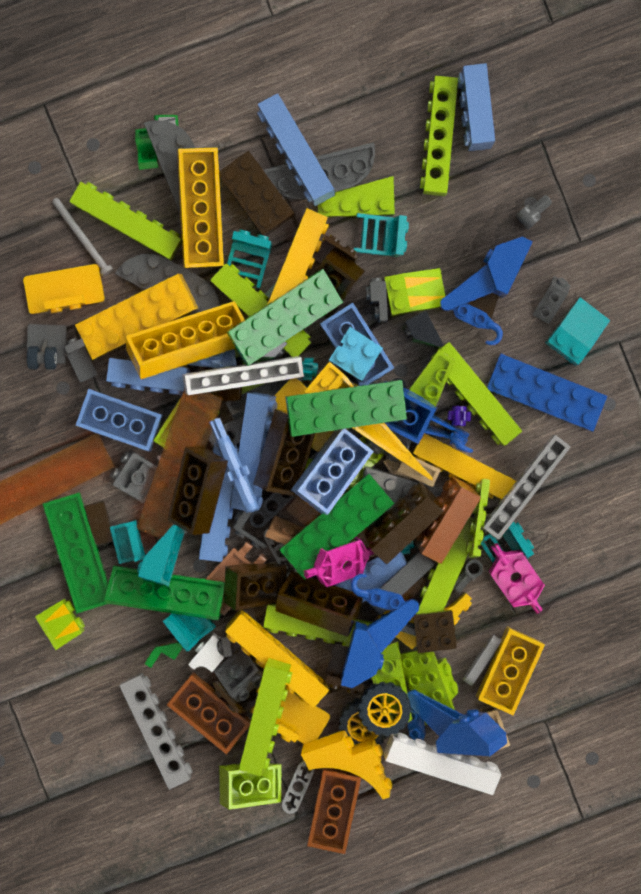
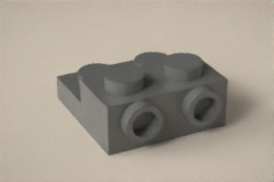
(377, 295)
(134, 475)
(239, 675)

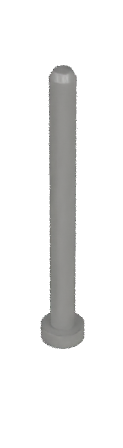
(105, 270)

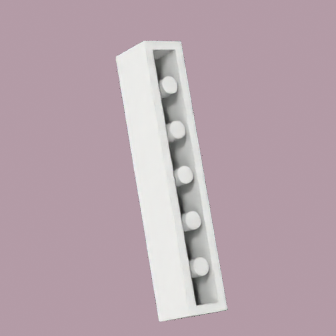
(243, 375)
(450, 767)

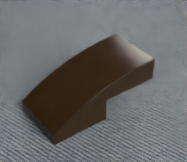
(99, 522)

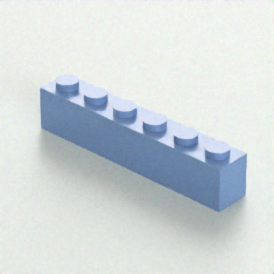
(296, 150)
(255, 428)
(213, 544)

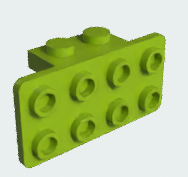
(429, 676)

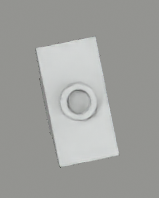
(208, 654)

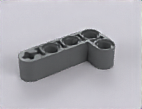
(405, 578)

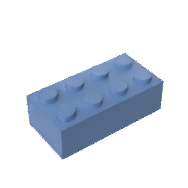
(477, 107)
(337, 326)
(124, 373)
(119, 420)
(332, 470)

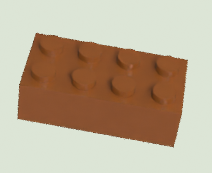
(458, 503)
(208, 713)
(334, 810)

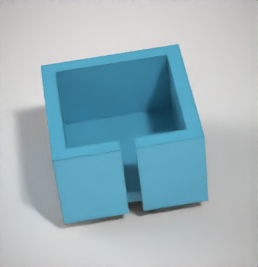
(356, 354)

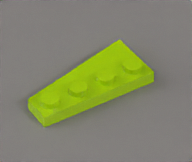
(369, 198)
(475, 526)
(391, 672)

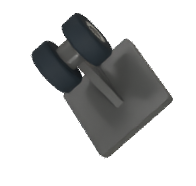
(46, 345)

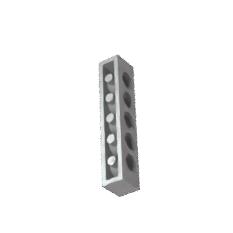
(525, 486)
(172, 776)

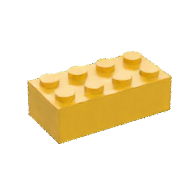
(510, 670)

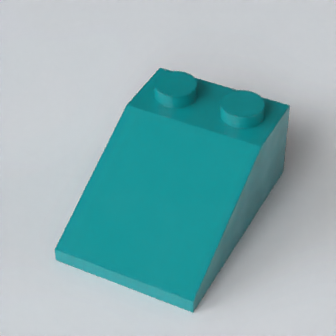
(577, 332)
(161, 559)

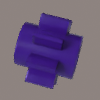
(459, 416)

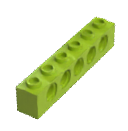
(448, 87)

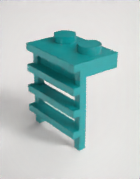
(394, 235)
(256, 246)
(514, 540)
(127, 542)
(188, 629)

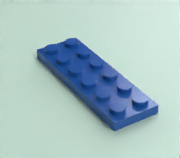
(546, 392)

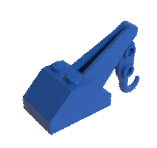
(495, 277)
(419, 415)
(370, 640)
(458, 733)

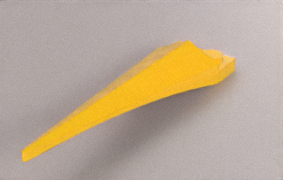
(380, 434)

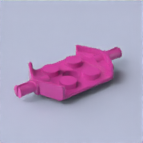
(330, 563)
(525, 589)

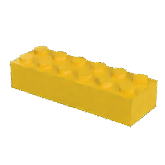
(200, 207)
(140, 312)
(183, 340)
(263, 645)

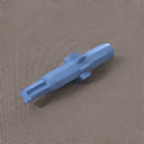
(236, 472)

